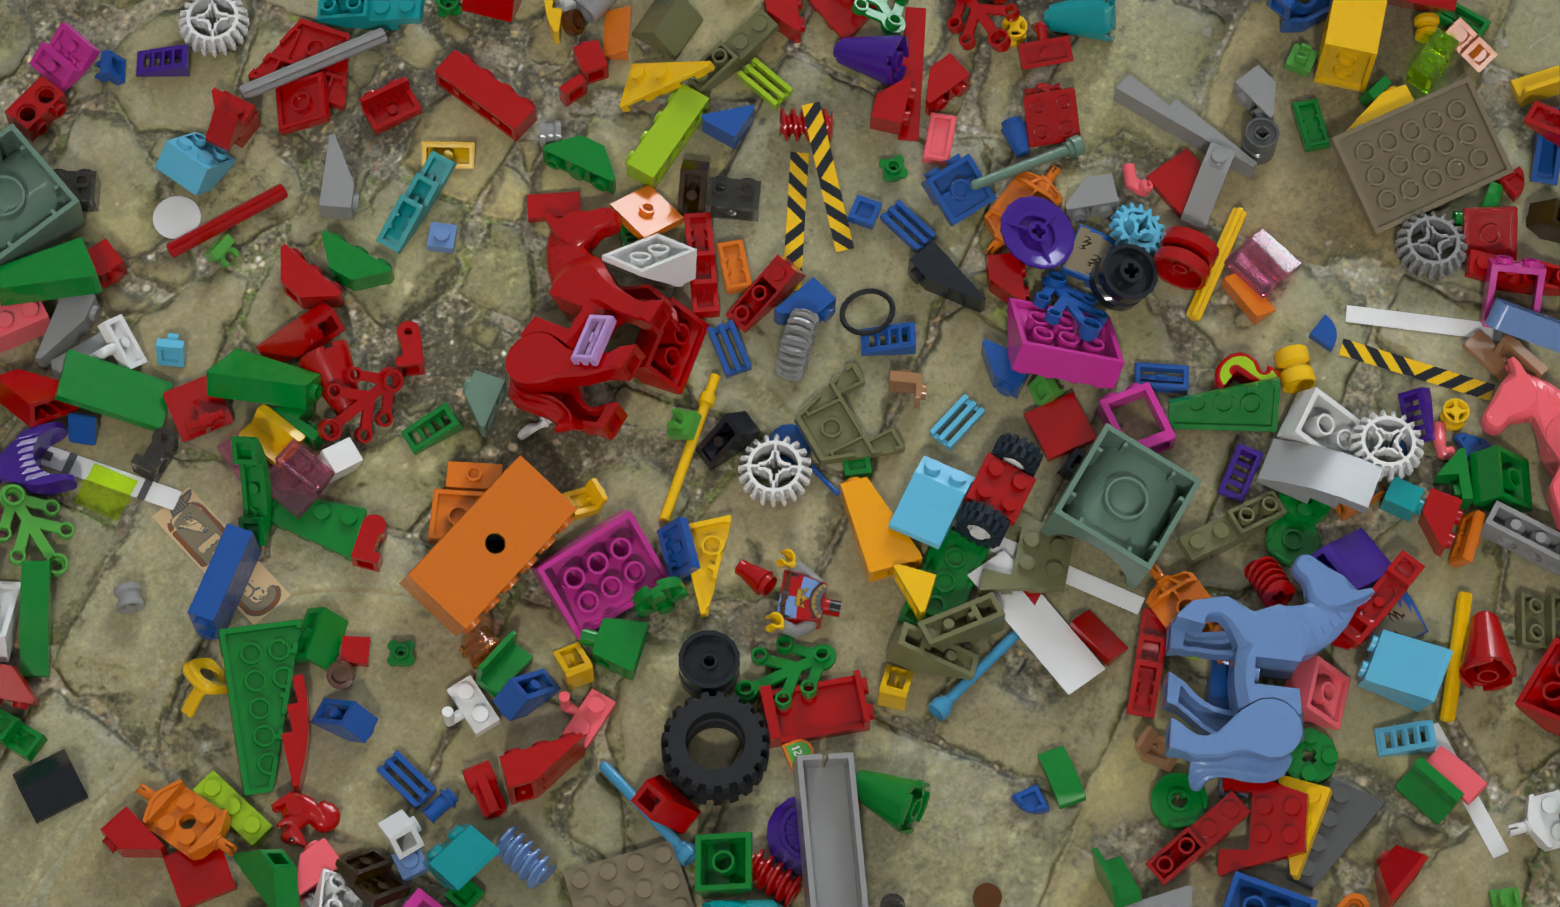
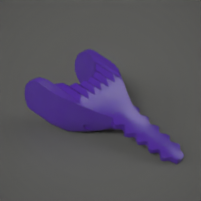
(22, 461)

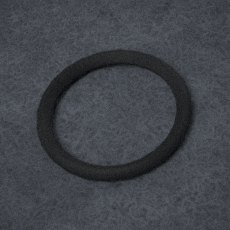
(873, 331)

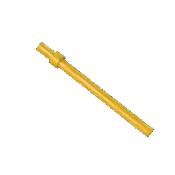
(705, 401)

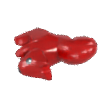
(300, 811)

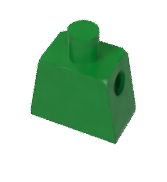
(617, 645)

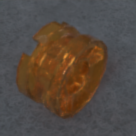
(479, 646)

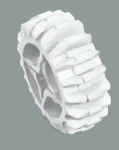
(227, 30)
(1376, 430)
(764, 470)

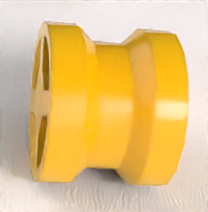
(1020, 26)
(1426, 26)
(1458, 409)

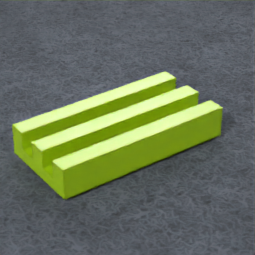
(769, 74)

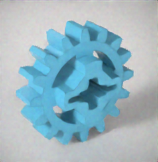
(1136, 227)

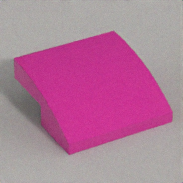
(65, 57)

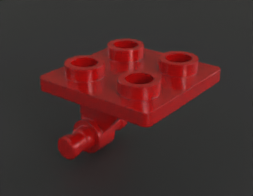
(1050, 114)
(195, 411)

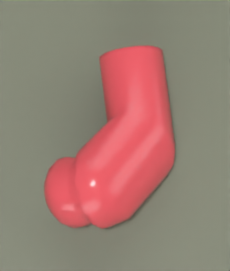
(1134, 184)
(1442, 451)

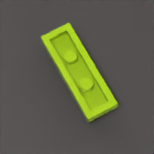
(244, 818)

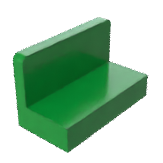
(320, 637)
(503, 663)
(1429, 791)
(1116, 880)

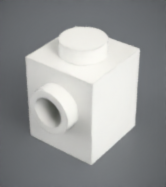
(341, 458)
(401, 833)

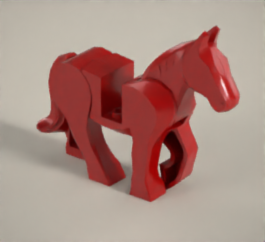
(540, 362)

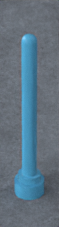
(942, 705)
(684, 851)

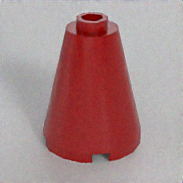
(331, 364)
(1486, 655)

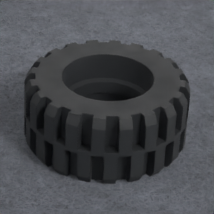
(715, 713)

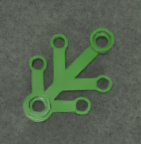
(32, 526)

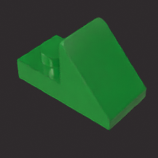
(299, 419)
(1457, 475)

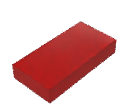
(556, 203)

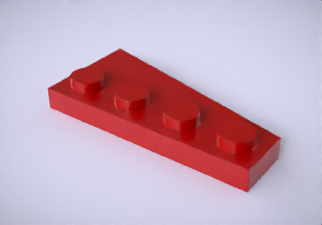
(839, 16)

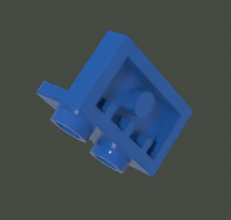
(678, 549)

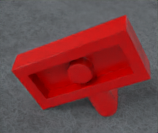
(1045, 50)

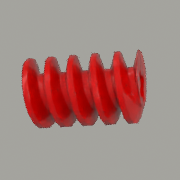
(796, 124)
(1269, 581)
(775, 879)

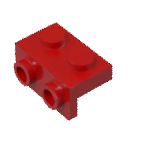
(389, 105)

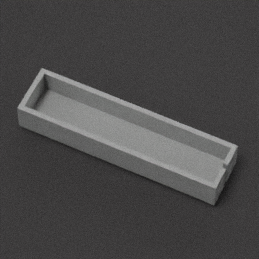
(829, 831)

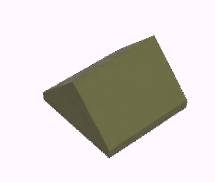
(668, 26)

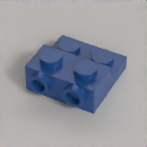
(952, 189)

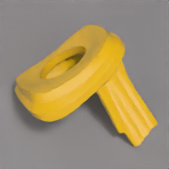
(202, 686)

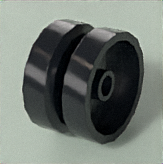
(1123, 277)
(709, 664)

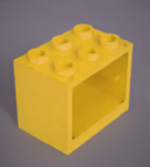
(1350, 43)

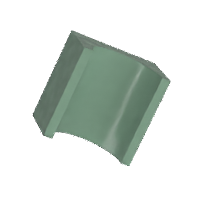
(34, 201)
(1123, 502)

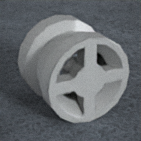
(550, 132)
(129, 598)

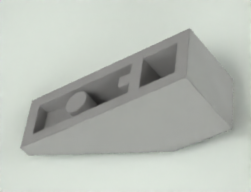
(1207, 186)
(338, 190)
(68, 324)

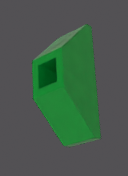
(582, 160)
(354, 265)
(271, 875)

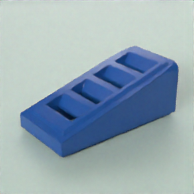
(897, 348)

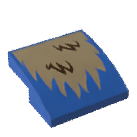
(1088, 249)
(1403, 619)

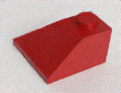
(1396, 873)

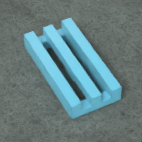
(971, 406)

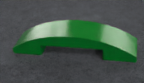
(254, 486)

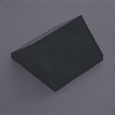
(50, 786)

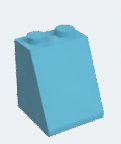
(1403, 669)

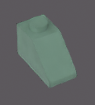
(483, 398)

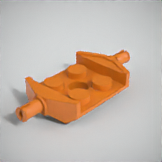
(1023, 185)
(1173, 593)
(176, 804)

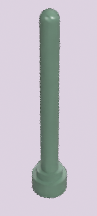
(1071, 147)

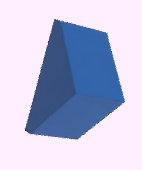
(728, 125)

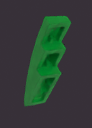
(35, 619)

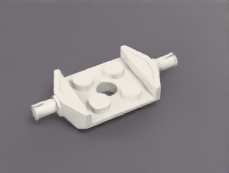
(1540, 820)

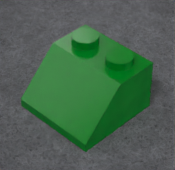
(1500, 477)
(723, 864)

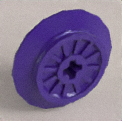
(1047, 223)
(784, 836)

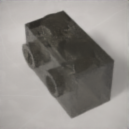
(84, 185)
(733, 198)

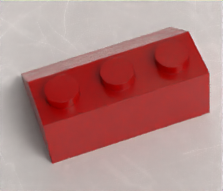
(671, 353)
(1542, 692)

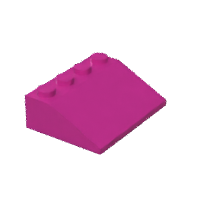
(1058, 350)
(599, 572)

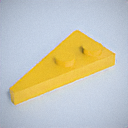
(655, 79)
(710, 542)
(1318, 802)

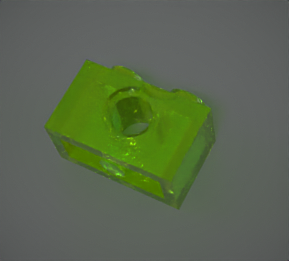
(1432, 61)

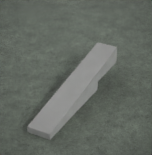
(1179, 122)

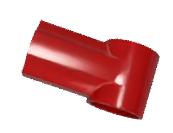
(483, 784)

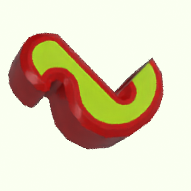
(1241, 368)

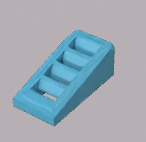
(1407, 749)

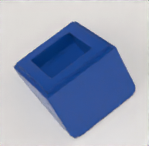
(83, 429)

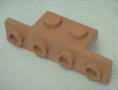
(1495, 356)

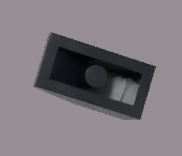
(727, 439)

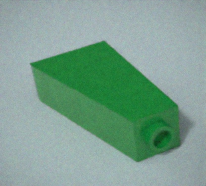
(49, 275)
(263, 381)

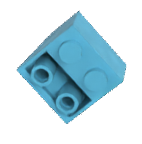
(194, 162)

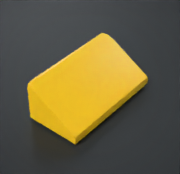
(457, 151)

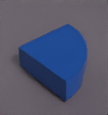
(1325, 333)
(1470, 442)
(1031, 800)

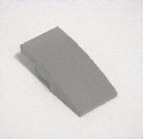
(1319, 474)

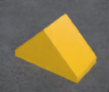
(916, 588)
(574, 665)
(895, 687)

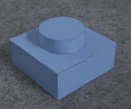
(442, 237)
(411, 865)

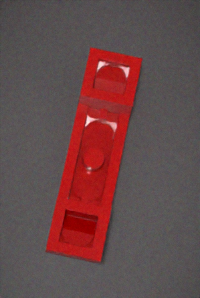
(1387, 594)

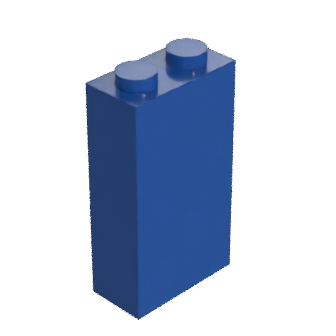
(224, 581)

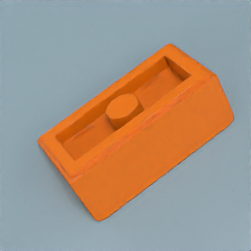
(617, 33)
(1247, 299)

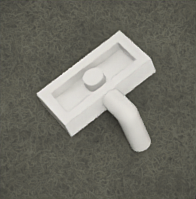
(120, 344)
(470, 706)

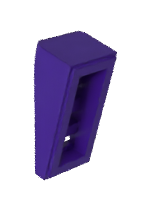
(170, 70)
(1424, 397)
(1249, 453)

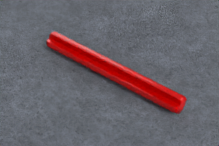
(226, 220)

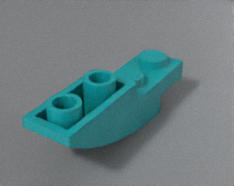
(370, 13)

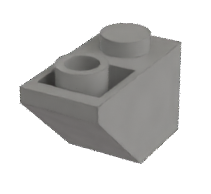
(1256, 93)
(1093, 198)

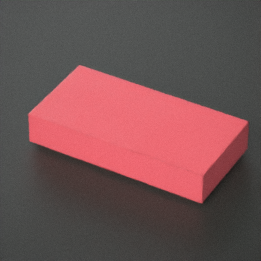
(939, 138)

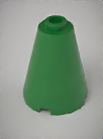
(893, 798)

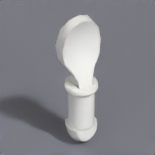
(530, 428)

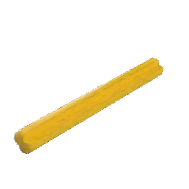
(1225, 245)
(1457, 645)

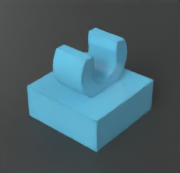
(171, 351)

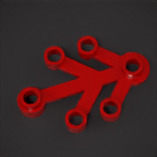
(998, 38)
(364, 402)

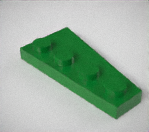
(1233, 408)
(324, 523)

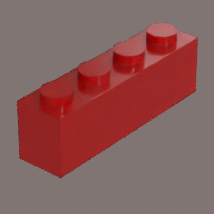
(486, 95)

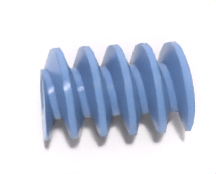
(523, 859)

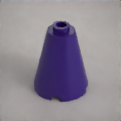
(874, 56)

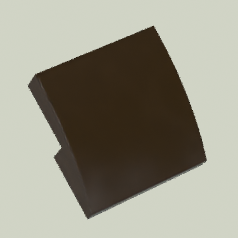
(371, 877)

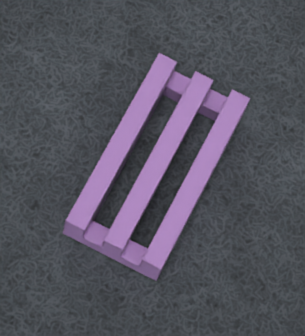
(597, 339)

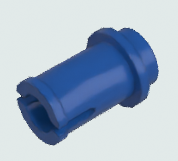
(440, 805)

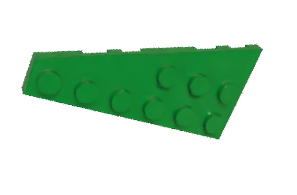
(258, 685)

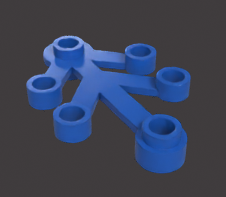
(1056, 283)

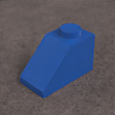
(810, 296)
(1003, 378)
(525, 694)
(345, 719)

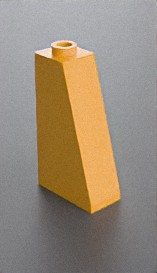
(869, 522)

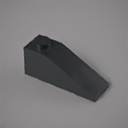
(942, 277)

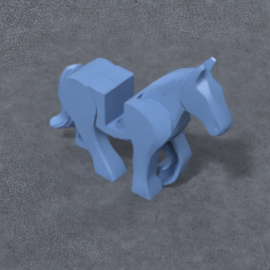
(1262, 721)

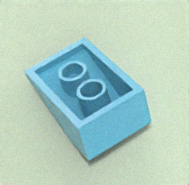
(931, 502)

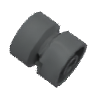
(1260, 139)

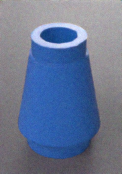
(1016, 135)

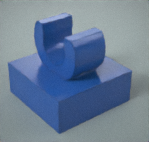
(111, 68)

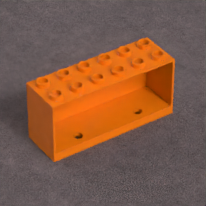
(461, 575)

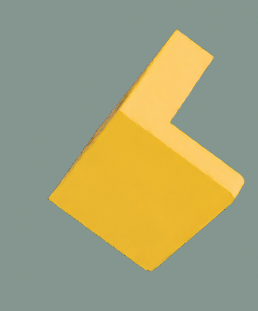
(1536, 86)
(272, 432)

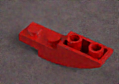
(1512, 282)
(1198, 839)

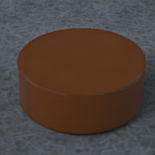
(572, 22)
(340, 674)
(987, 896)

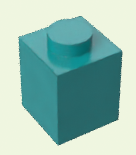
(1403, 499)

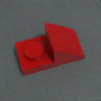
(229, 122)

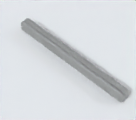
(313, 64)

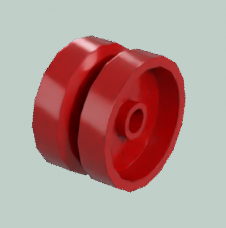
(1185, 258)

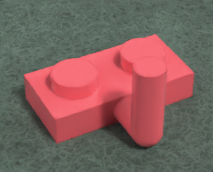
(589, 716)

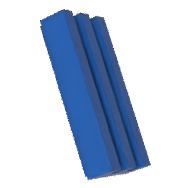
(914, 219)
(721, 329)
(1181, 383)
(390, 764)

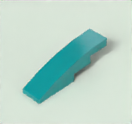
(416, 202)

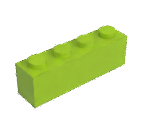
(667, 136)

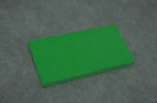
(112, 390)
(951, 565)

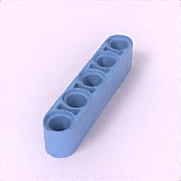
(1525, 324)

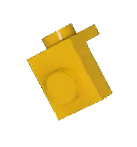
(587, 499)

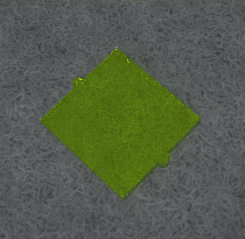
(105, 492)

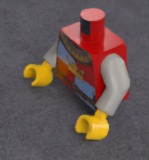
(801, 599)

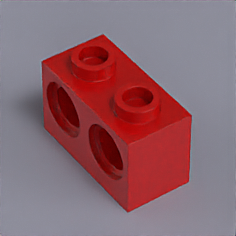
(31, 105)

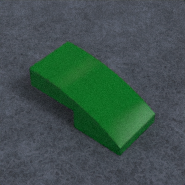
(20, 737)
(1061, 777)

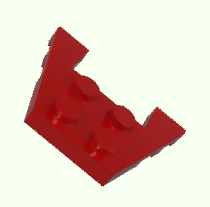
(303, 42)
(1276, 826)

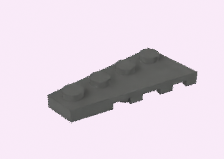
(1343, 821)

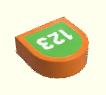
(794, 748)

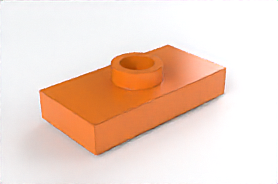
(734, 266)
(472, 476)
(1467, 539)

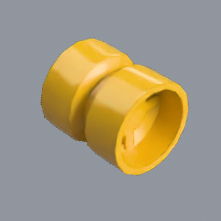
(1295, 368)

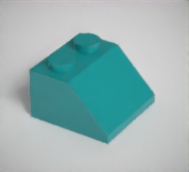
(459, 856)

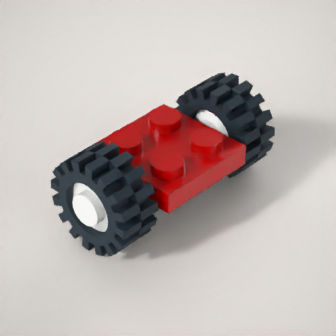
(999, 490)

